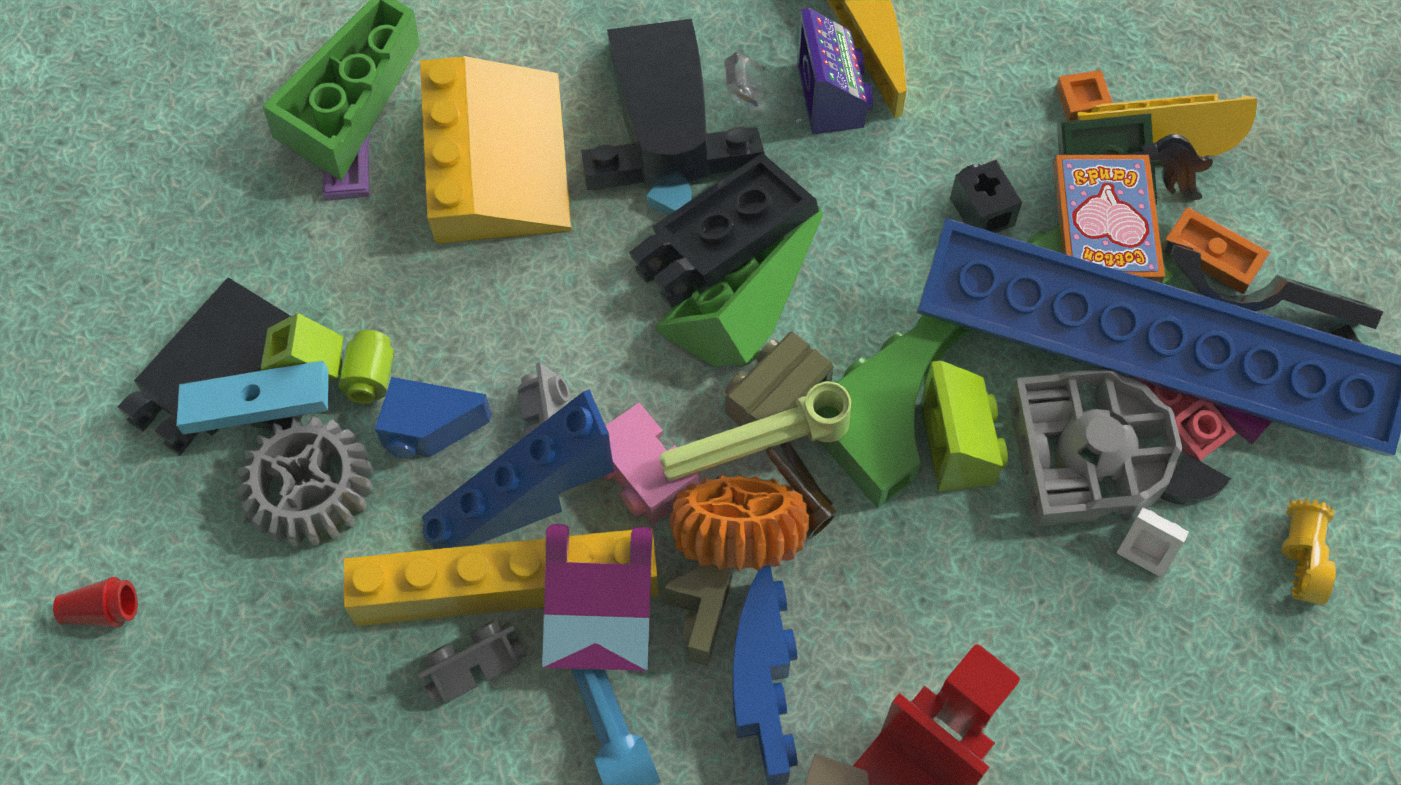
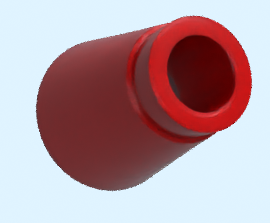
(98, 604)

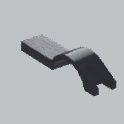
(1277, 290)

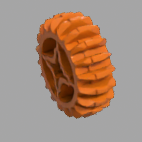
(739, 522)

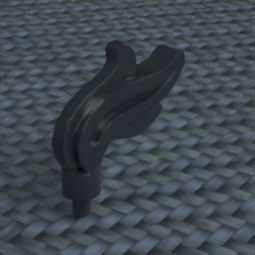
(1179, 162)

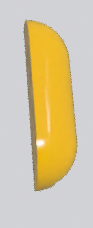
(1204, 120)

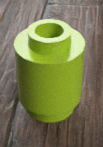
(366, 367)

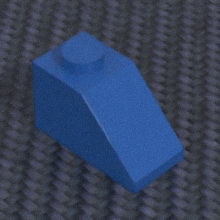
(428, 417)

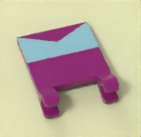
(596, 610)

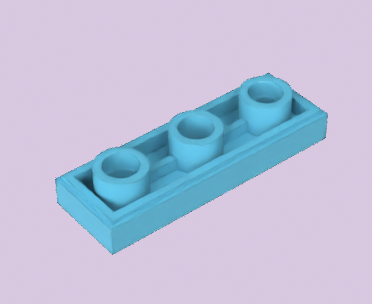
(252, 397)

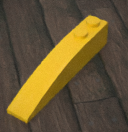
(877, 34)

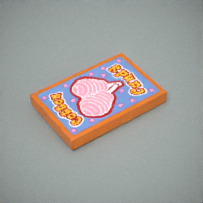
(1109, 212)

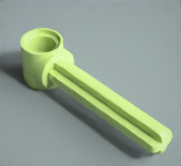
(764, 433)

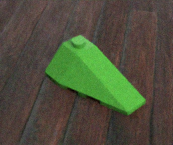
(743, 307)

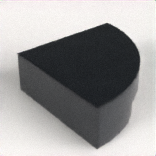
(1194, 482)

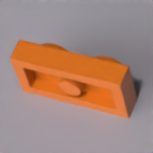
(1222, 251)

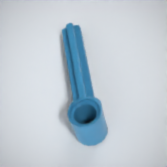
(622, 756)

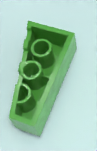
(344, 86)

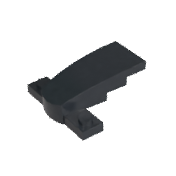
(664, 114)

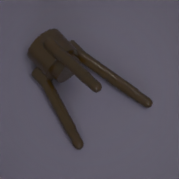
(817, 503)

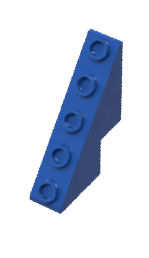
(525, 479)

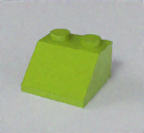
(961, 428)

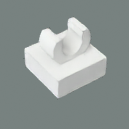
(1152, 542)

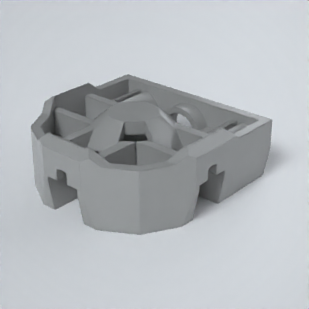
(1123, 415)

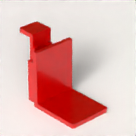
(921, 752)

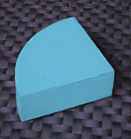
(669, 197)

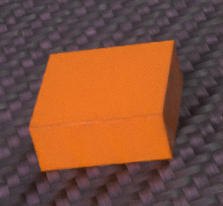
(1081, 92)

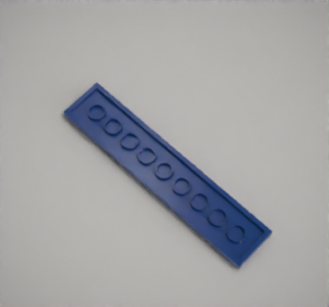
(1165, 337)

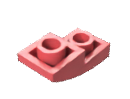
(1198, 422)

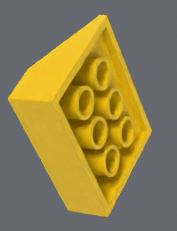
(492, 150)

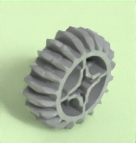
(314, 448)

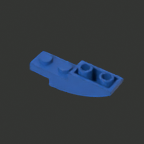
(761, 656)

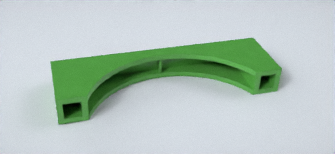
(883, 391)

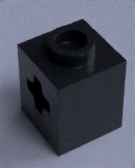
(985, 197)

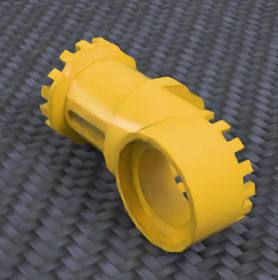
(1308, 547)

